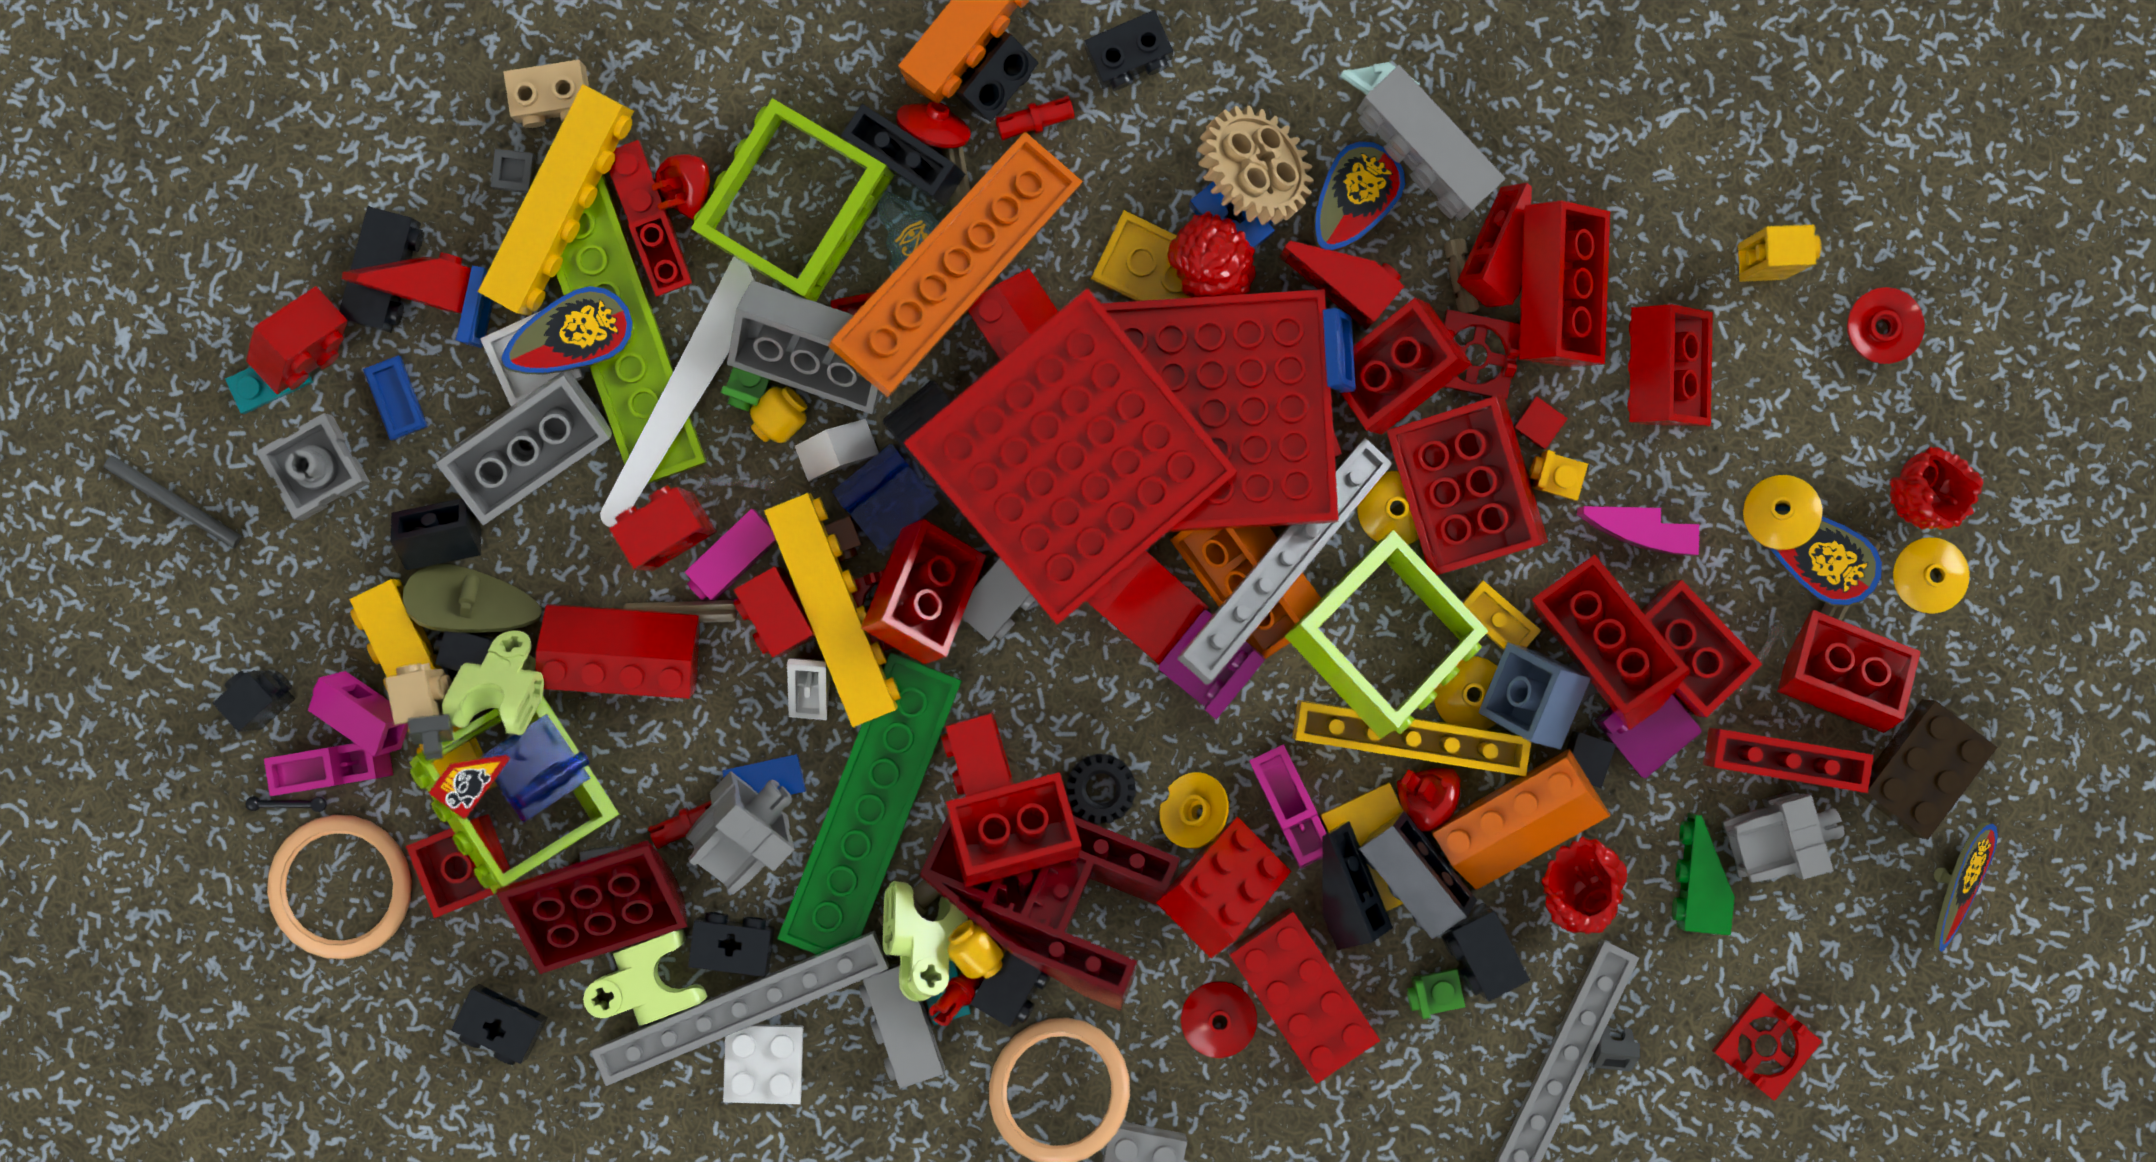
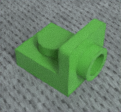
(745, 389)
(1435, 993)

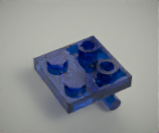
(885, 497)
(539, 768)

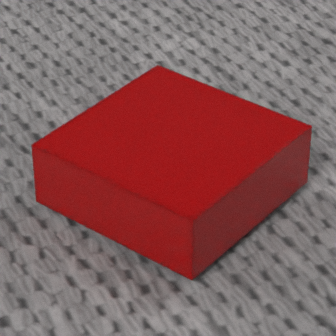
(1540, 423)

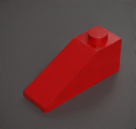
(1496, 258)
(424, 280)

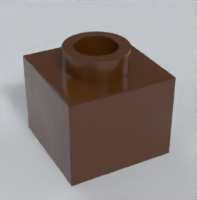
(847, 536)

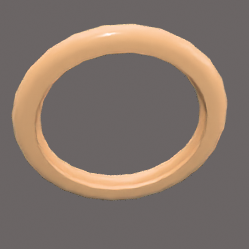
(278, 879)
(1119, 1090)

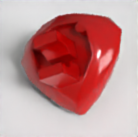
(683, 183)
(1429, 796)

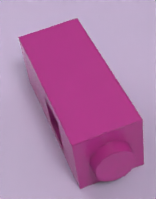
(731, 556)
(357, 713)

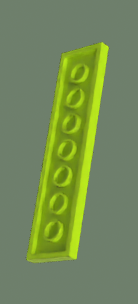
(639, 373)

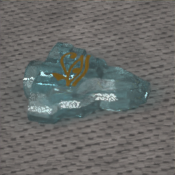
(905, 226)

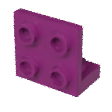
(1228, 682)
(1652, 740)

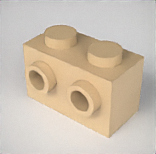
(543, 91)
(417, 692)

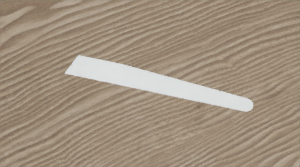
(683, 391)

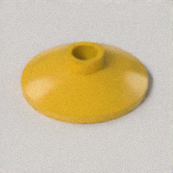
(1375, 511)
(1786, 530)
(1913, 578)
(1452, 698)
(1179, 811)

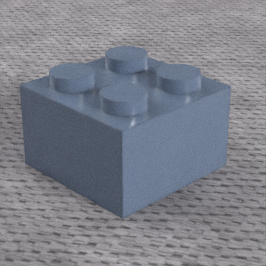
(1534, 696)

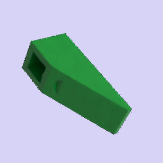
(1705, 893)

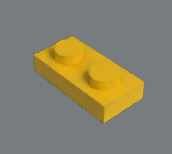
(1500, 617)

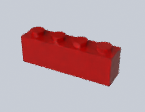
(1788, 760)

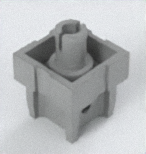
(313, 467)
(742, 831)
(1783, 838)

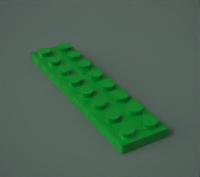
(869, 810)

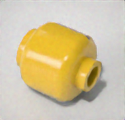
(778, 415)
(975, 951)

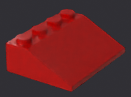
(1467, 485)

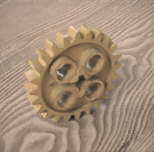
(1255, 165)

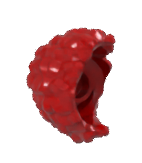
(1212, 257)
(1935, 489)
(1584, 886)

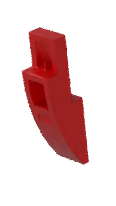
(649, 226)

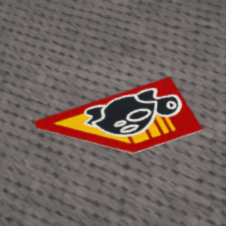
(466, 783)

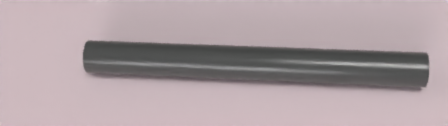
(172, 501)

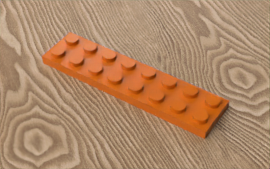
(955, 264)

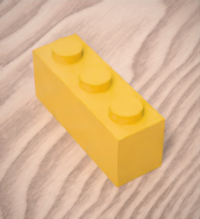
(1778, 252)

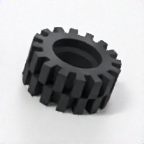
(1095, 811)

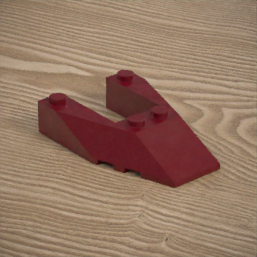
(1035, 907)

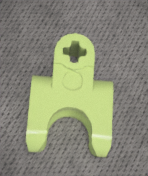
(502, 681)
(918, 941)
(639, 984)

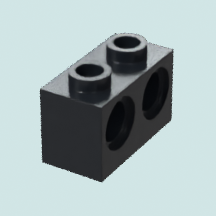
(998, 80)

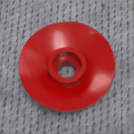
(933, 124)
(1904, 324)
(1214, 1000)

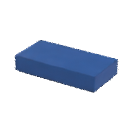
(475, 311)
(1339, 350)
(395, 398)
(784, 770)

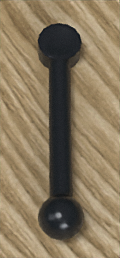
(317, 804)

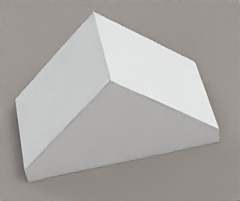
(836, 449)
(808, 688)

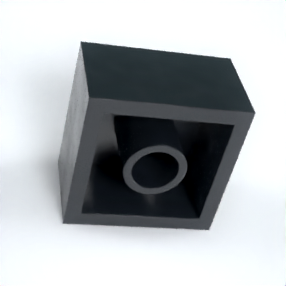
(1486, 953)

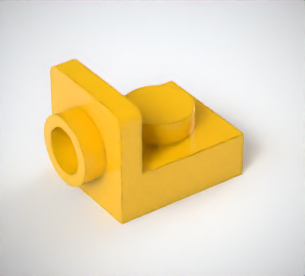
(1558, 475)

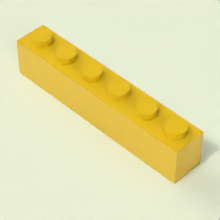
(556, 201)
(832, 608)
(398, 643)
(1420, 741)

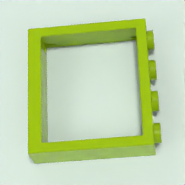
(841, 232)
(1345, 677)
(589, 794)

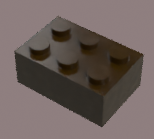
(1926, 768)

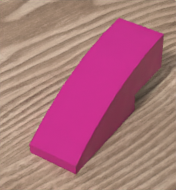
(1643, 529)
(324, 768)
(1290, 804)

